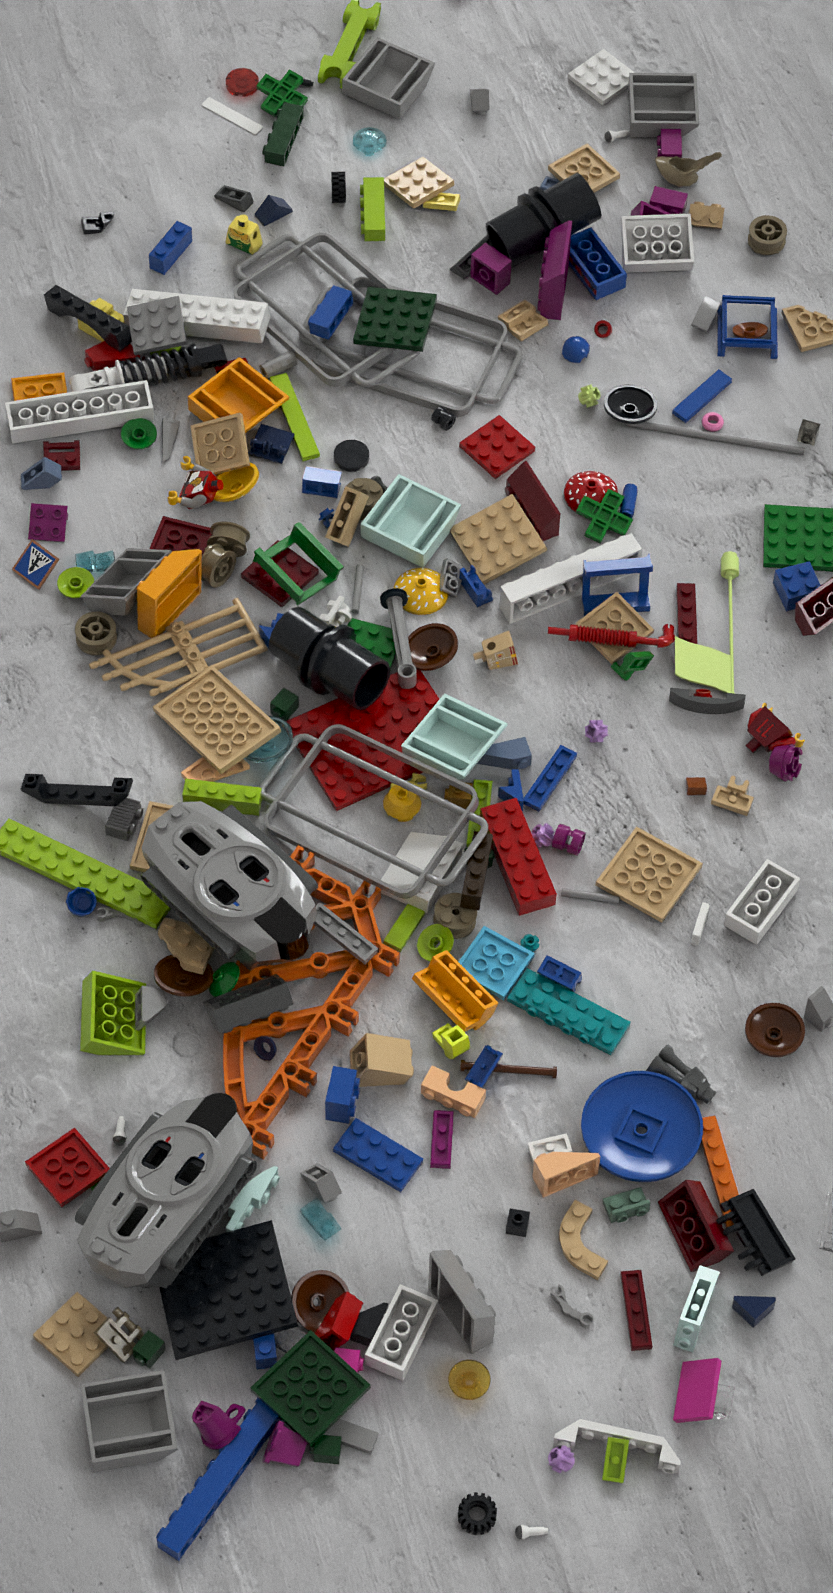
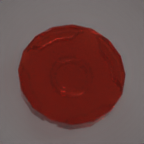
(242, 82)

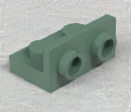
(626, 1205)

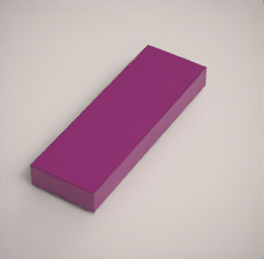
(442, 1139)

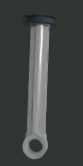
(394, 600)

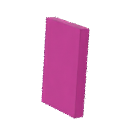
(697, 1390)

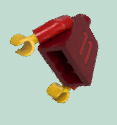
(769, 731)

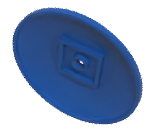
(649, 1102)

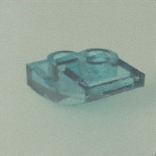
(95, 562)
(320, 1219)

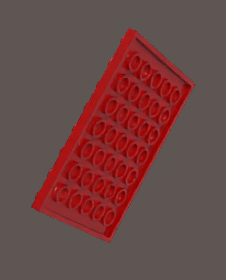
(386, 721)

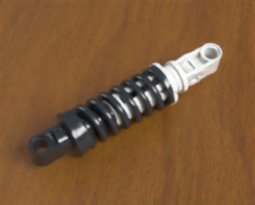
(153, 368)

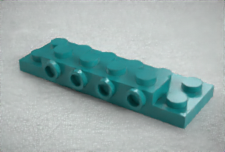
(568, 1011)

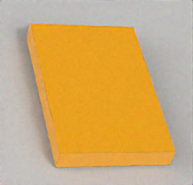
(38, 386)

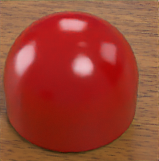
(603, 323)

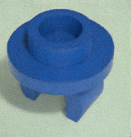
(325, 515)

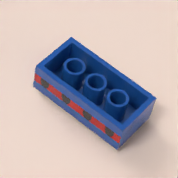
(595, 264)

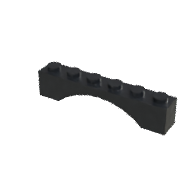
(109, 328)

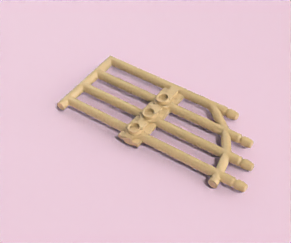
(187, 649)

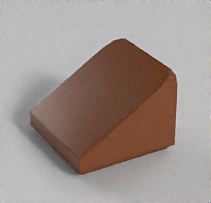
(696, 785)

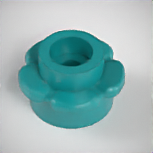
(530, 946)

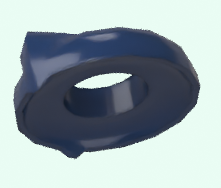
(261, 1052)

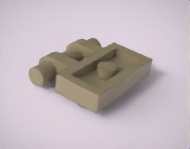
(115, 1338)

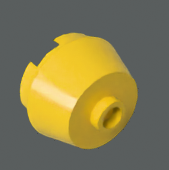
(401, 803)

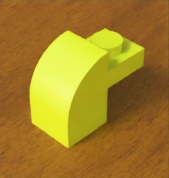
(452, 1040)

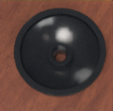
(630, 404)

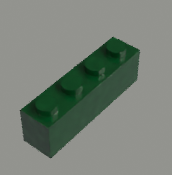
(283, 134)

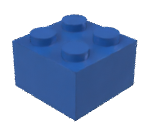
(795, 583)
(342, 1095)

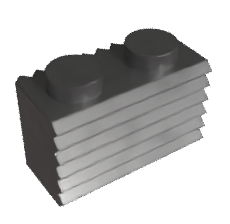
(123, 819)

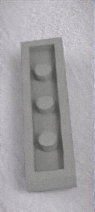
(344, 934)

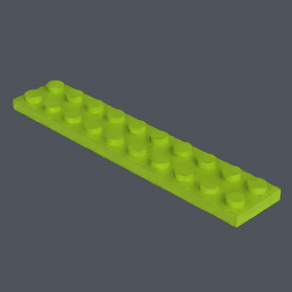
(80, 870)

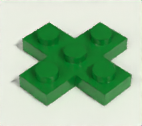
(281, 92)
(604, 516)

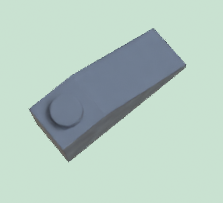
(508, 754)

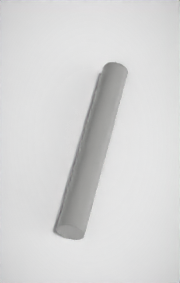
(357, 588)
(590, 895)

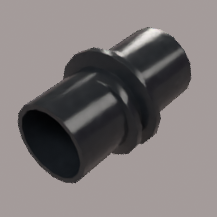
(524, 228)
(329, 658)

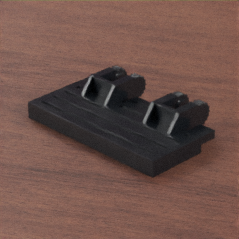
(757, 1230)

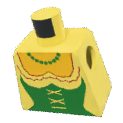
(244, 235)

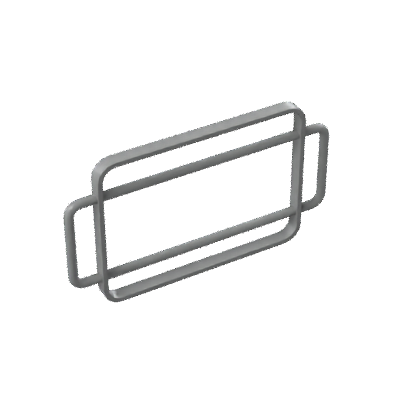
(250, 282)
(414, 398)
(424, 875)

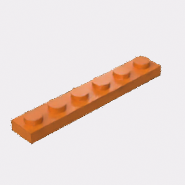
(718, 1163)

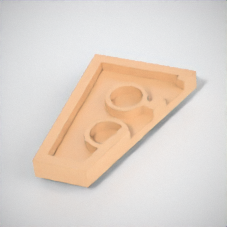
(205, 771)

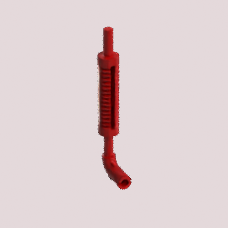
(613, 637)

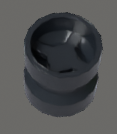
(442, 417)

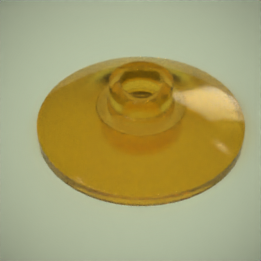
(472, 1371)

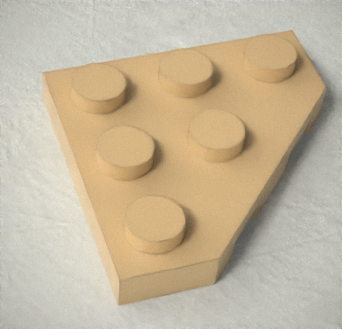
(808, 328)
(185, 945)

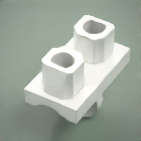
(337, 613)

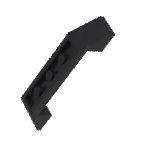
(94, 795)

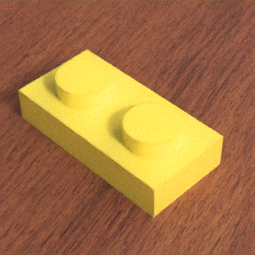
(443, 201)

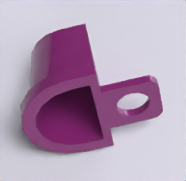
(216, 1425)
(284, 1446)

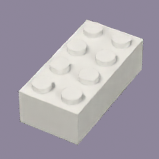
(761, 901)
(401, 1332)

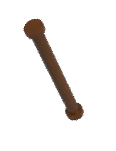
(516, 1069)

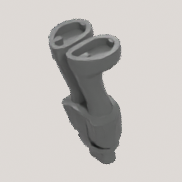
(693, 1080)

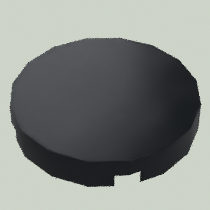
(351, 455)

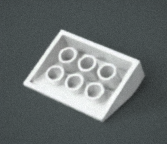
(657, 243)
(418, 851)

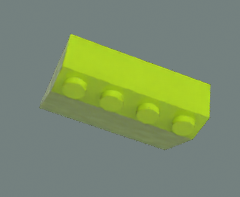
(110, 1016)

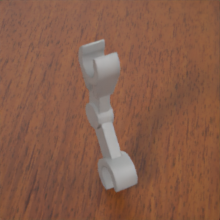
(111, 913)
(568, 1310)

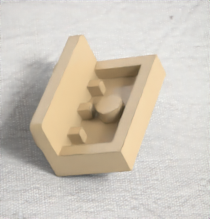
(706, 215)

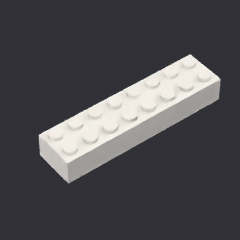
(213, 315)
(78, 411)
(562, 580)

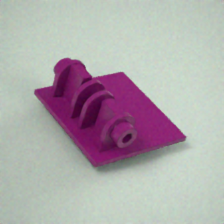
(47, 522)

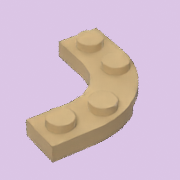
(571, 1242)

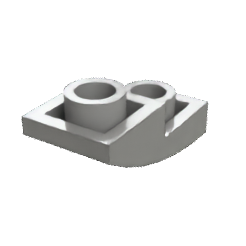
(705, 314)
(449, 577)

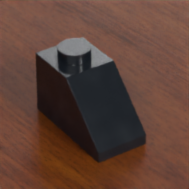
(367, 1324)

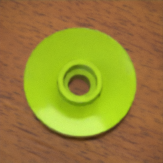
(73, 577)
(431, 937)

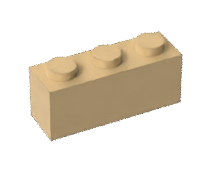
(347, 516)

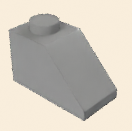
(479, 100)
(148, 1005)
(819, 1009)
(321, 1182)
(18, 1224)

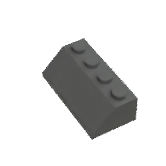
(248, 1003)

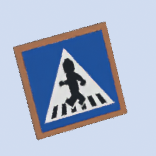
(35, 564)

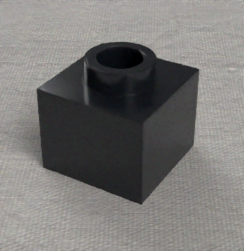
(520, 1226)

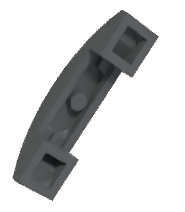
(706, 705)

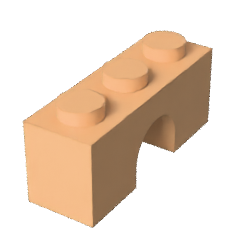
(466, 1101)

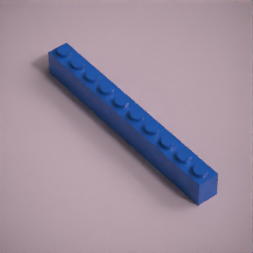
(217, 1481)

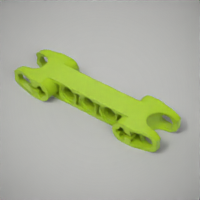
(357, 21)

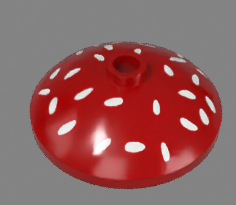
(581, 484)

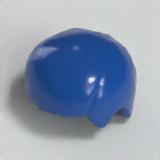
(575, 349)
(80, 902)

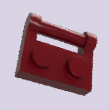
(67, 460)

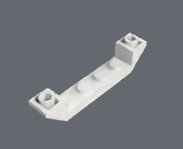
(590, 1430)

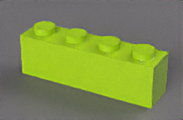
(374, 208)
(221, 795)

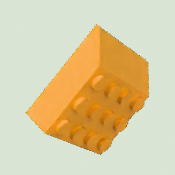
(234, 391)
(168, 591)

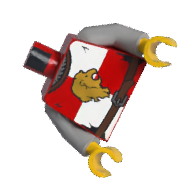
(198, 487)

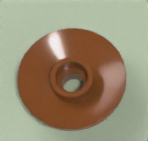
(750, 330)

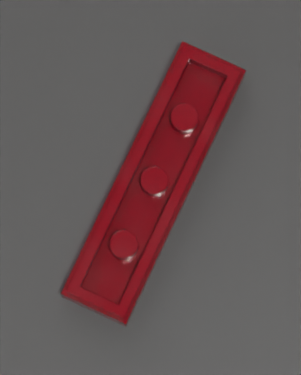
(636, 1310)

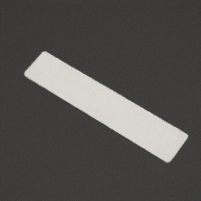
(232, 115)

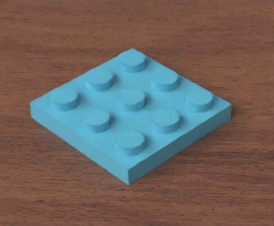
(496, 962)

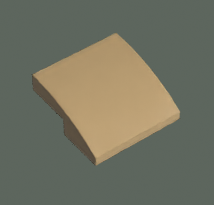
(523, 320)

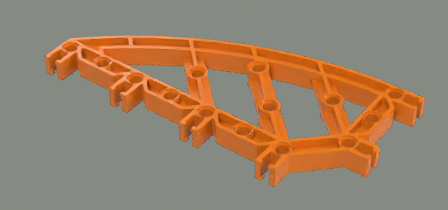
(316, 1019)

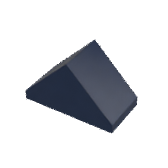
(272, 210)
(753, 1308)

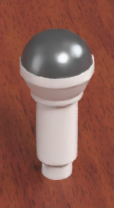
(610, 136)
(119, 1137)
(523, 1531)

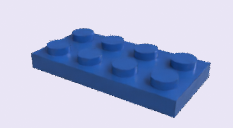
(378, 1155)

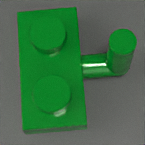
(632, 662)

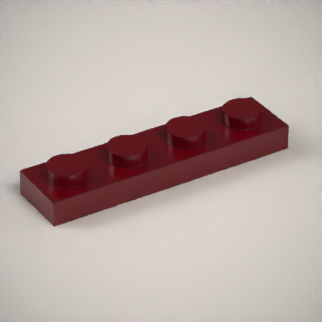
(686, 612)

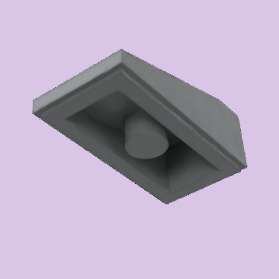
(235, 198)

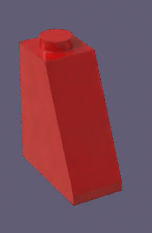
(105, 356)
(340, 1320)

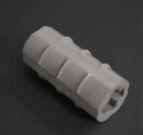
(278, 364)

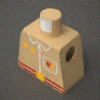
(497, 652)

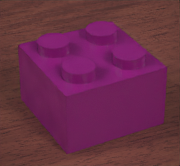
(491, 268)

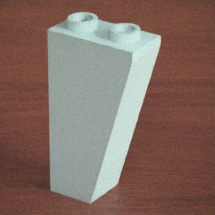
(696, 1308)

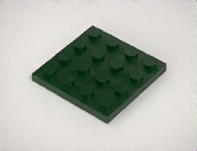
(395, 319)
(310, 1388)

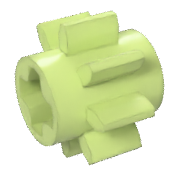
(589, 395)

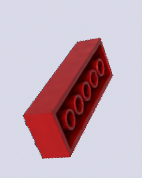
(518, 857)

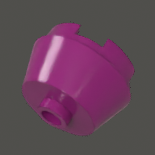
(785, 762)

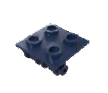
(271, 443)

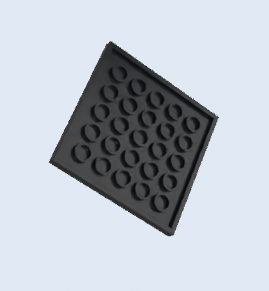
(229, 1293)

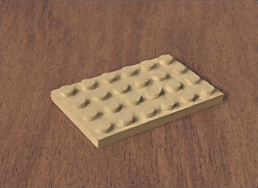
(217, 719)

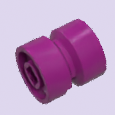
(562, 836)

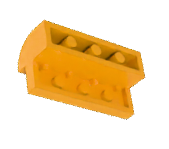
(456, 992)

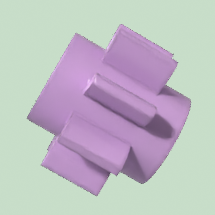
(596, 730)
(543, 835)
(561, 1459)

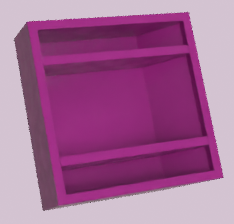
(554, 272)

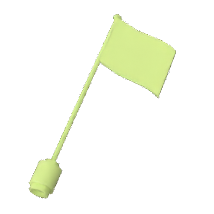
(705, 664)

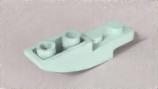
(252, 1195)

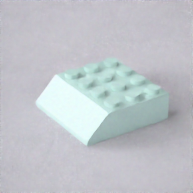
(410, 520)
(453, 737)

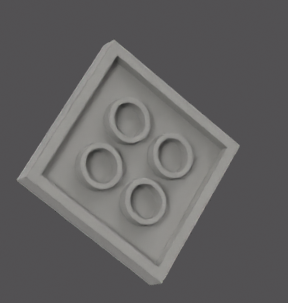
(156, 325)

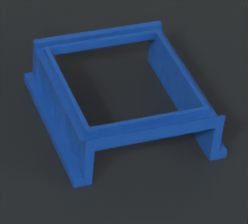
(723, 341)
(638, 600)

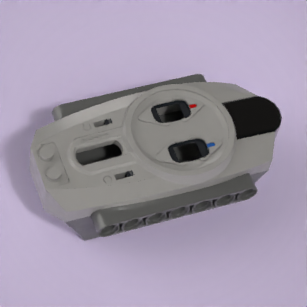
(230, 884)
(166, 1192)

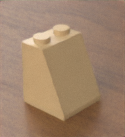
(382, 1060)

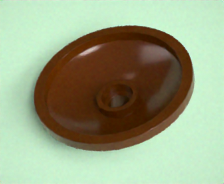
(432, 646)
(179, 982)
(775, 1020)
(316, 1284)

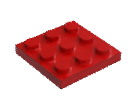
(497, 446)
(67, 1167)

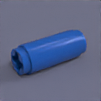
(628, 504)

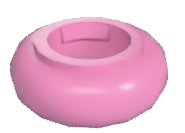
(712, 416)

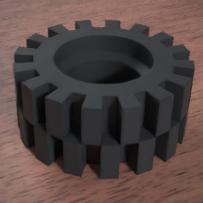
(338, 187)
(477, 1501)

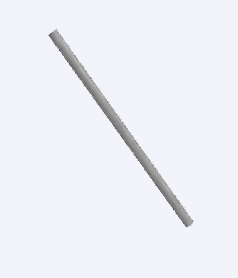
(719, 437)

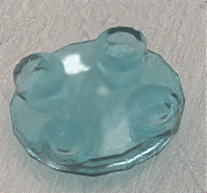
(369, 140)

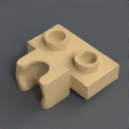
(733, 797)

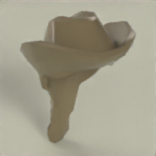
(683, 170)

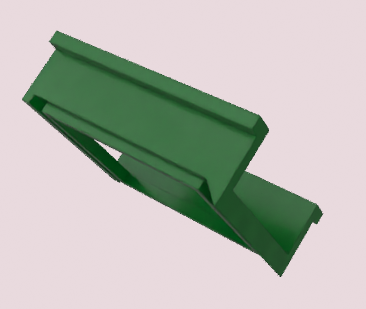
(314, 551)

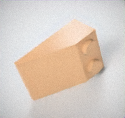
(563, 1169)

